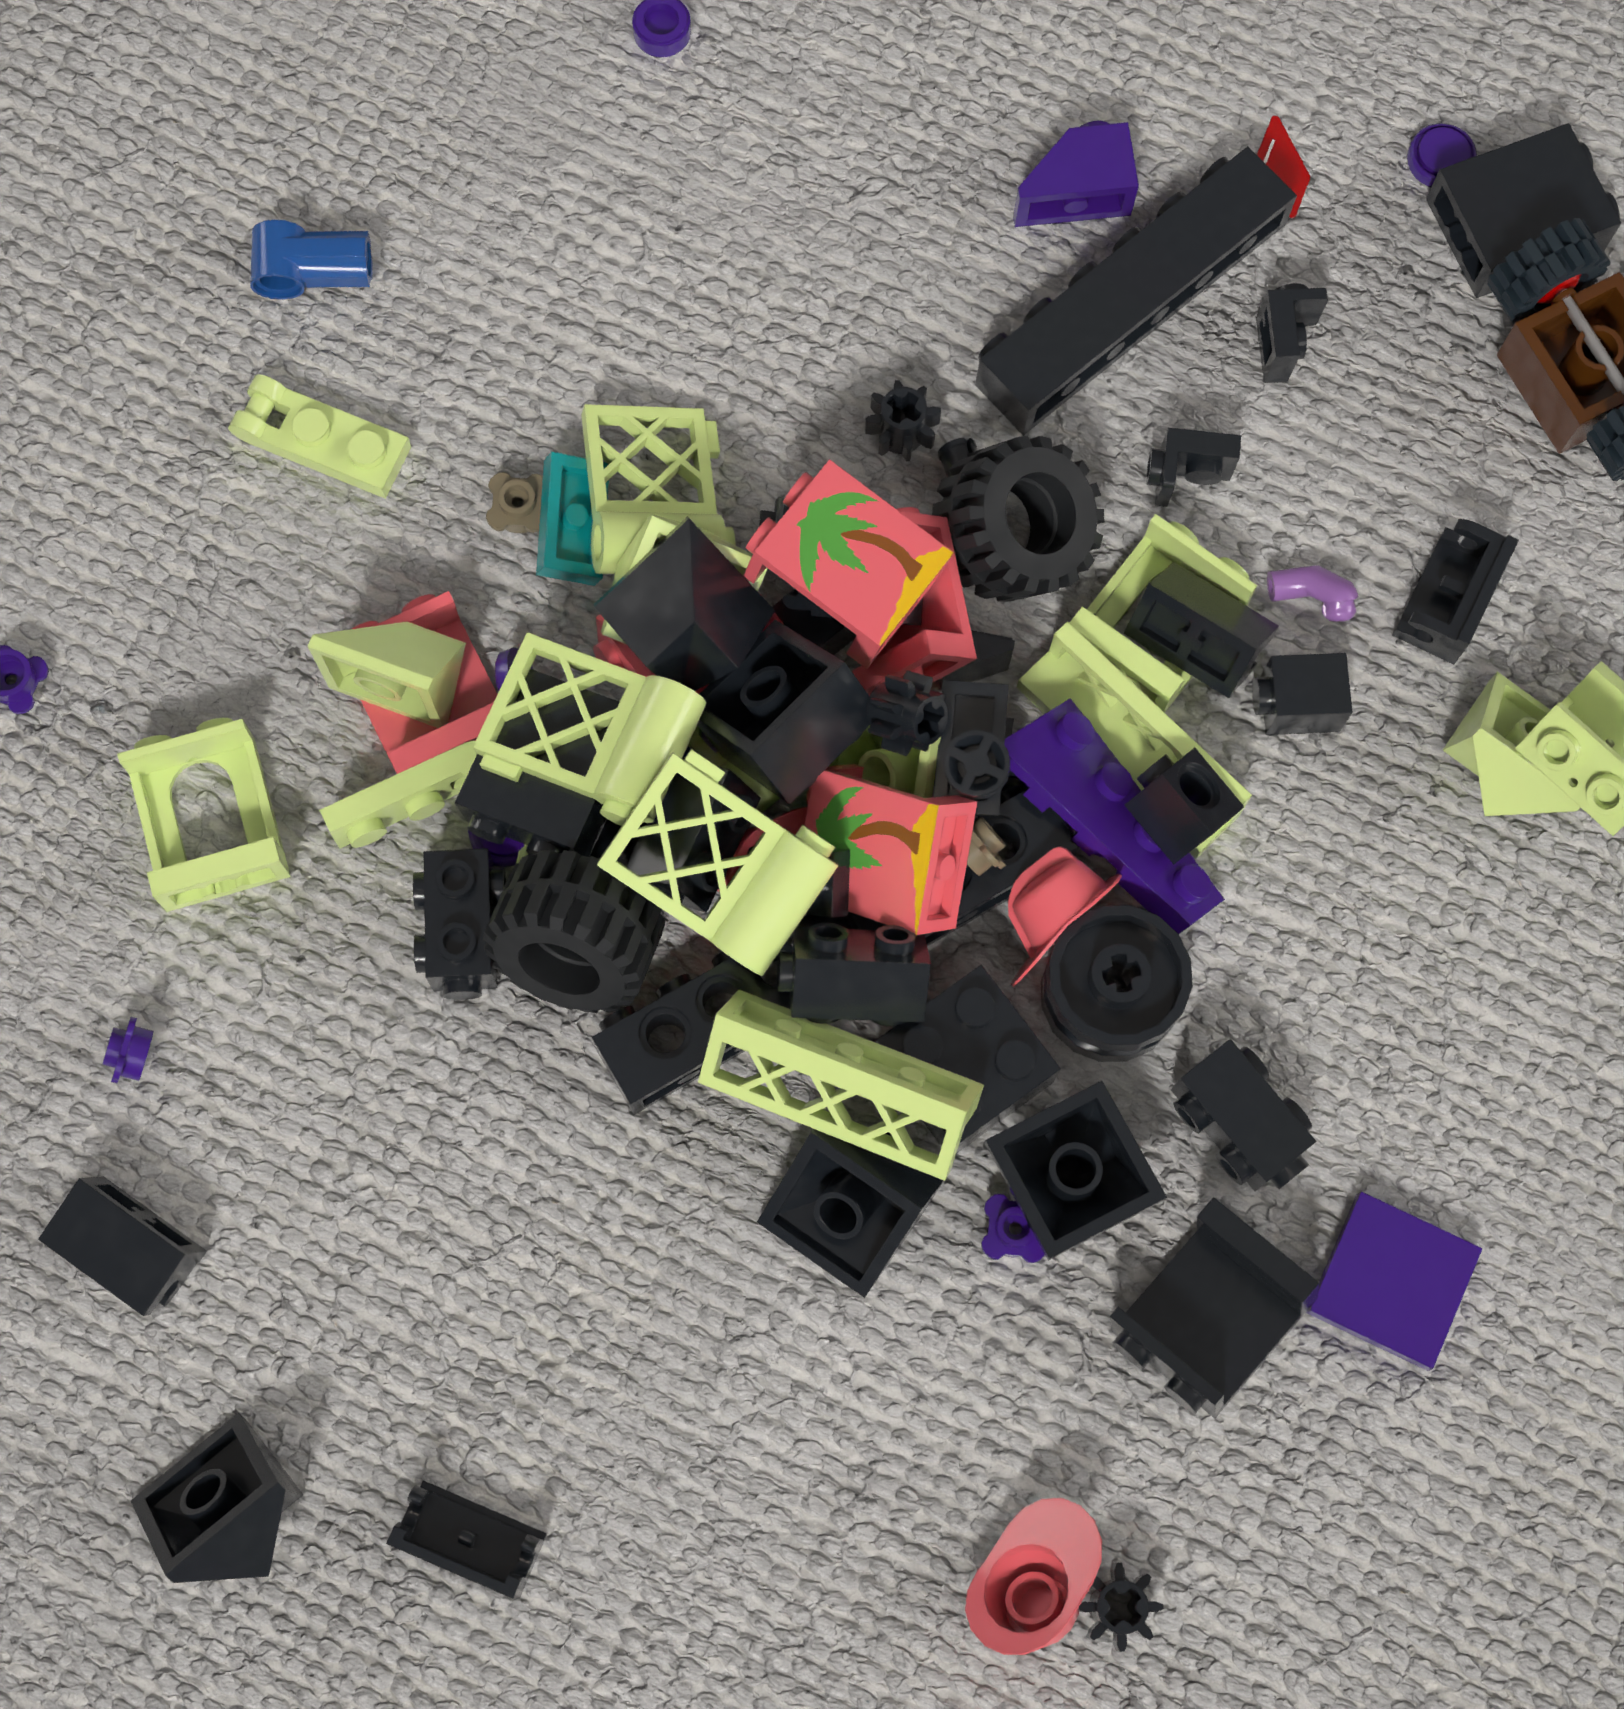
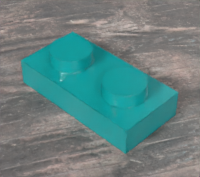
(566, 521)

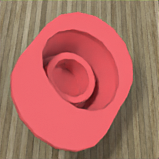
(1049, 899)
(1035, 1578)

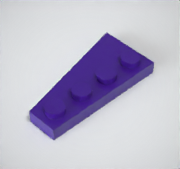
(1087, 787)

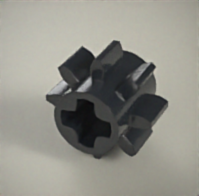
(908, 409)
(907, 713)
(1137, 1606)

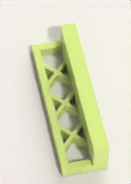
(1117, 710)
(843, 1061)

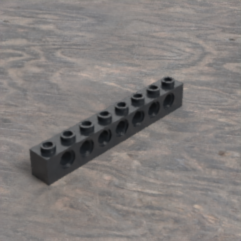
(650, 1075)

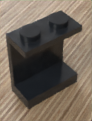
(1214, 1311)

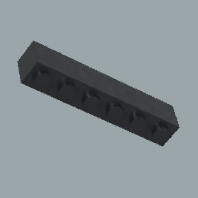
(1133, 289)

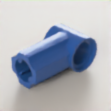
(290, 259)

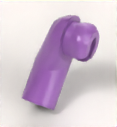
(1318, 583)

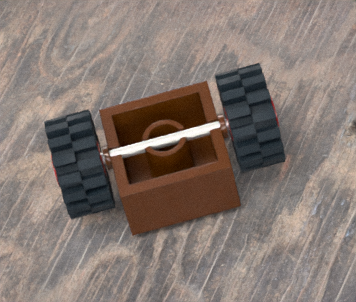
(1567, 339)

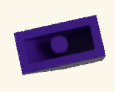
(1081, 178)

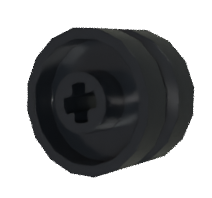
(1122, 946)

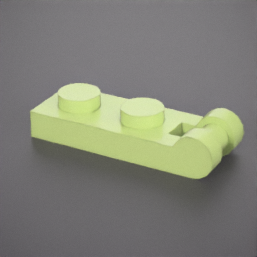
(321, 437)
(411, 794)

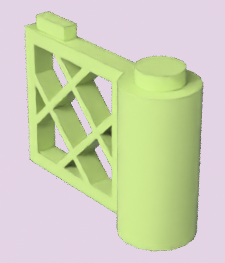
(619, 520)
(641, 734)
(765, 894)

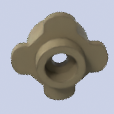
(504, 514)
(984, 848)

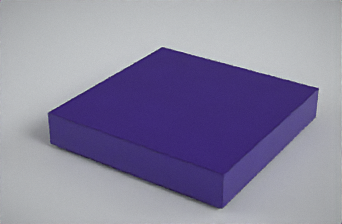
(1394, 1281)

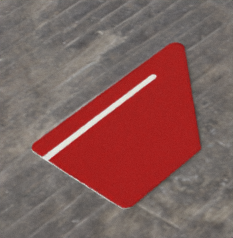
(1283, 159)

